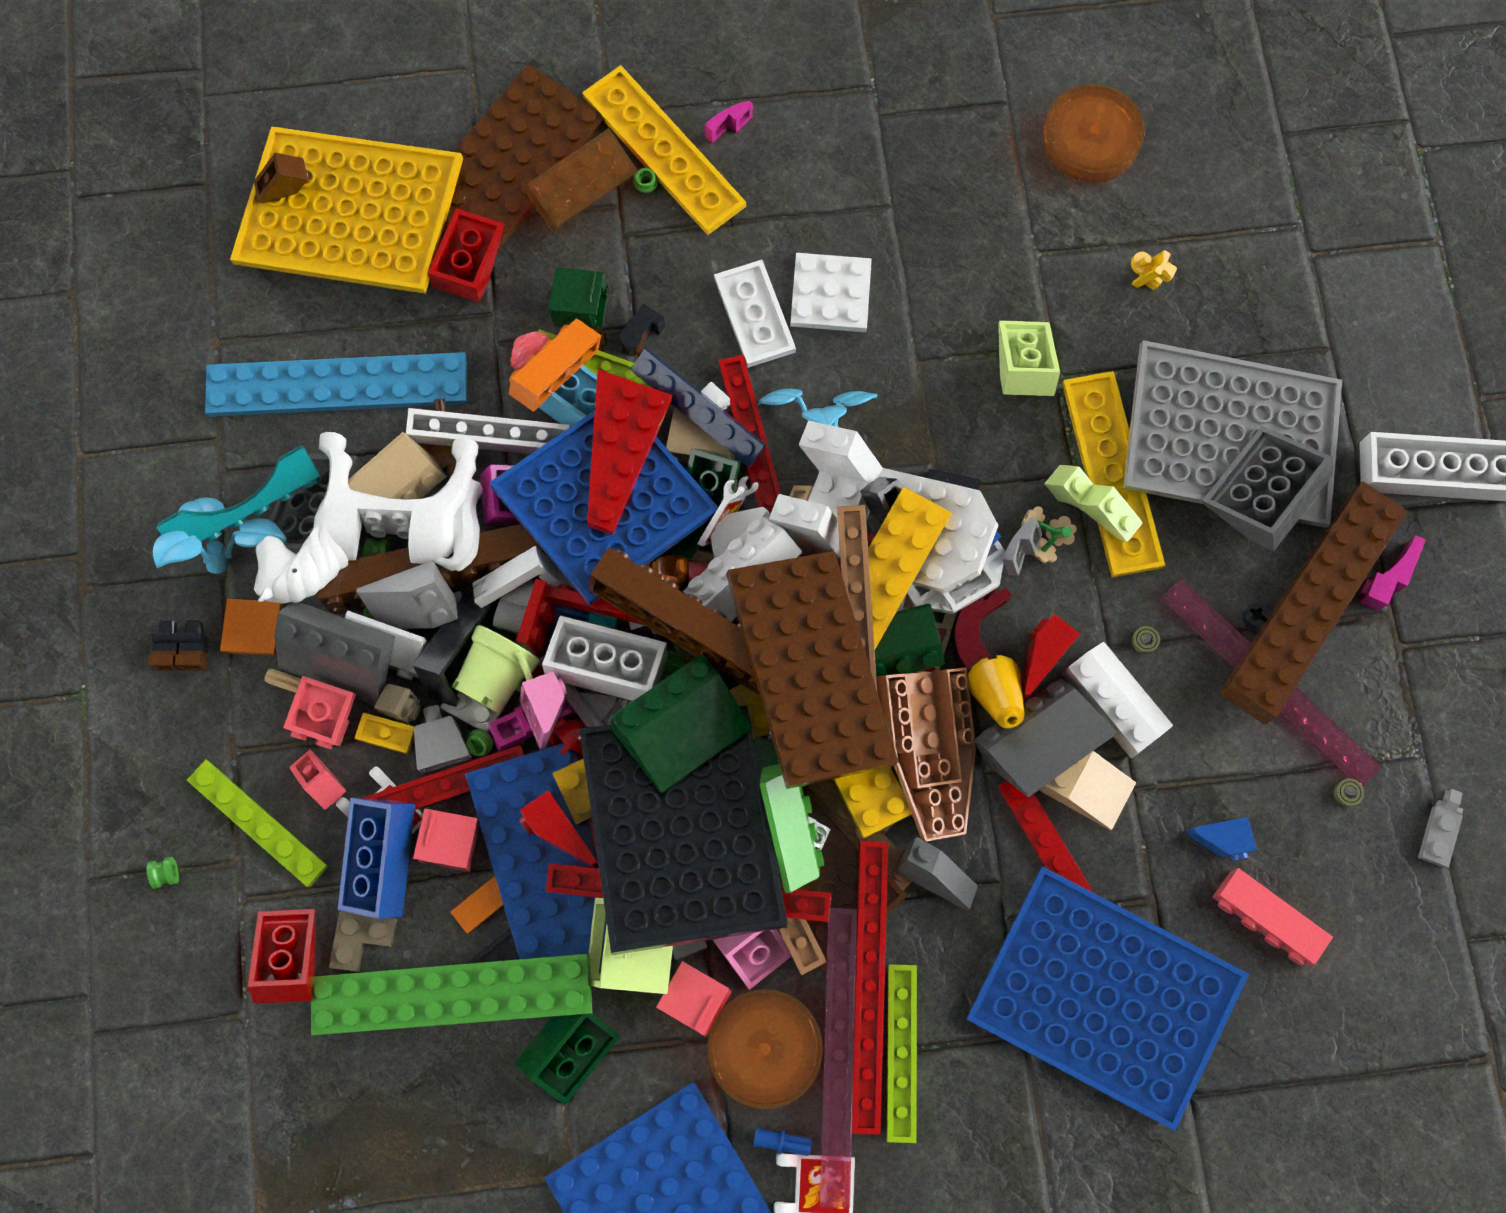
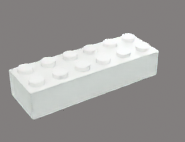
(1434, 466)

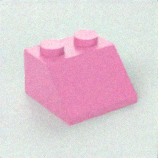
(542, 705)
(754, 954)

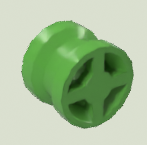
(373, 547)
(162, 872)

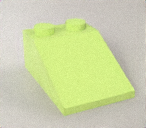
(1027, 358)

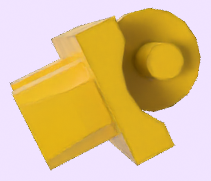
(1152, 270)

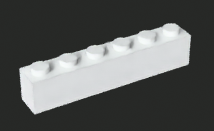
(486, 431)

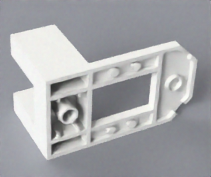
(847, 468)

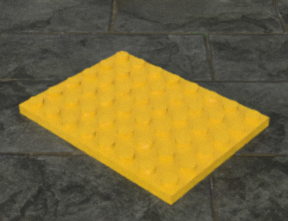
(362, 216)

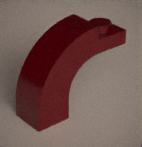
(965, 635)

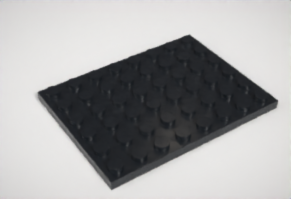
(682, 859)

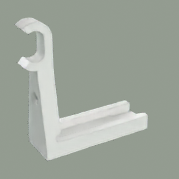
(515, 573)

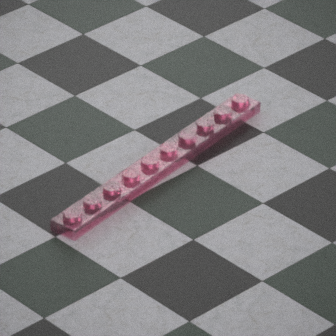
(1298, 707)
(838, 1059)

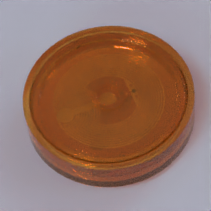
(1093, 133)
(765, 1049)

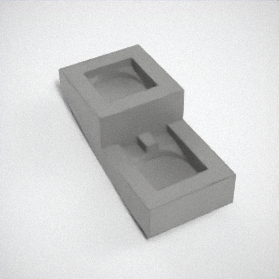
(1024, 542)

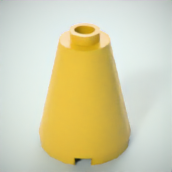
(998, 689)

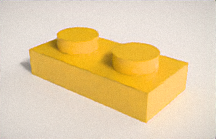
(385, 733)

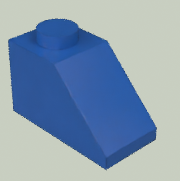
(1226, 838)

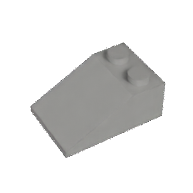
(411, 598)

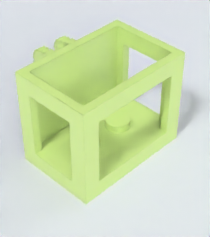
(628, 971)

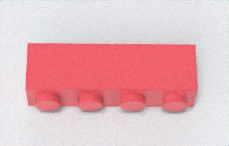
(1272, 917)

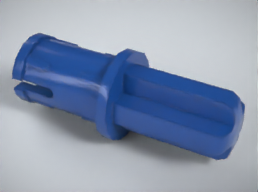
(782, 1142)

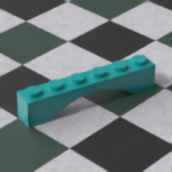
(289, 474)

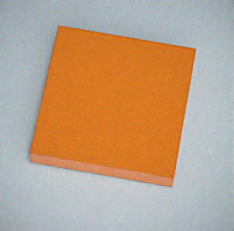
(250, 627)

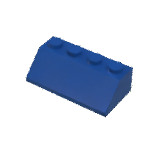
(376, 857)

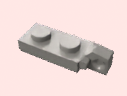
(1442, 830)

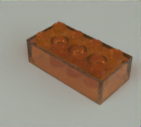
(580, 180)

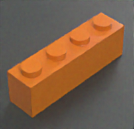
(554, 364)

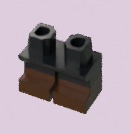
(179, 650)

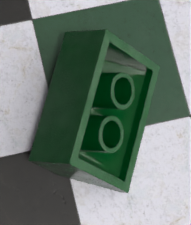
(909, 643)
(566, 1053)

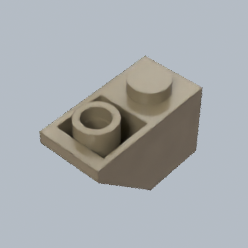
(398, 704)

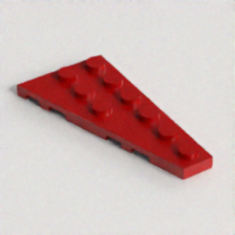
(623, 435)

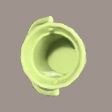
(494, 669)

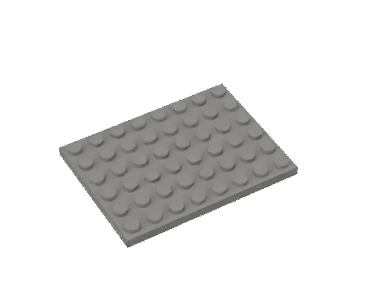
(1203, 409)

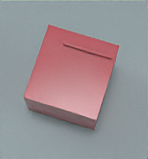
(447, 840)
(694, 999)

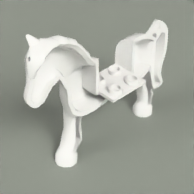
(432, 525)

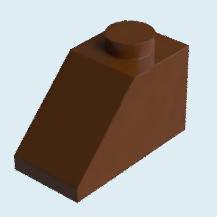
(280, 178)

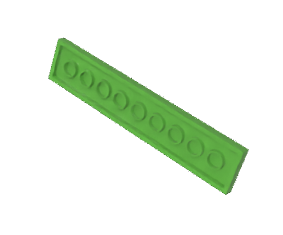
(451, 994)

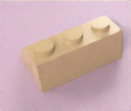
(399, 471)

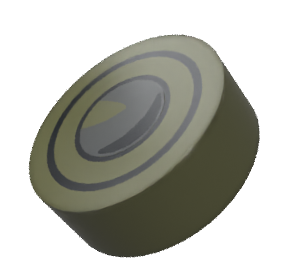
(1145, 640)
(1348, 792)

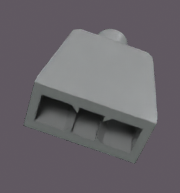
(439, 742)

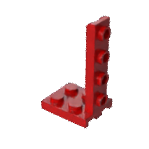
(542, 613)

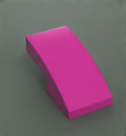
(732, 117)

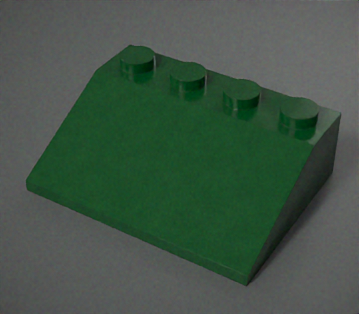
(680, 723)

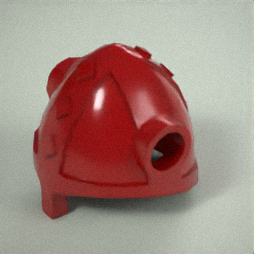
(569, 734)

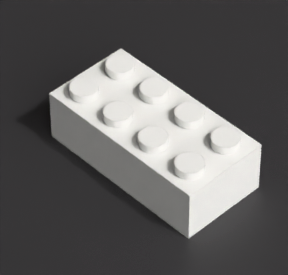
(757, 545)
(604, 659)

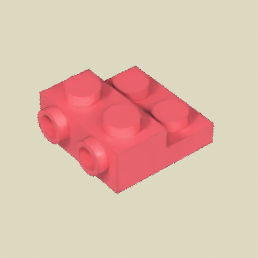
(319, 712)

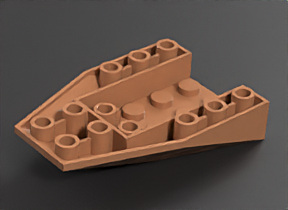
(934, 746)

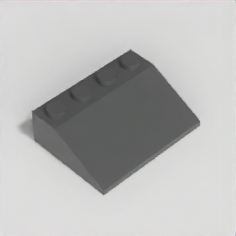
(1269, 487)
(297, 513)
(333, 650)
(1052, 737)

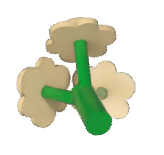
(1058, 532)

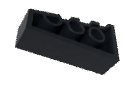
(449, 647)

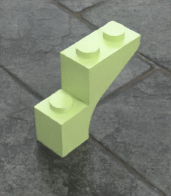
(1100, 502)

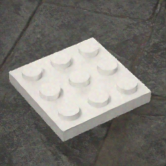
(831, 292)

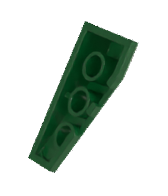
(711, 473)

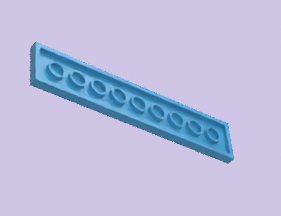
(335, 384)

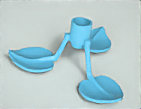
(827, 415)
(178, 546)

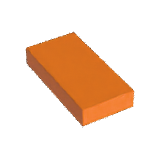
(478, 906)

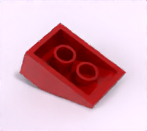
(466, 255)
(1049, 643)
(551, 825)
(283, 956)

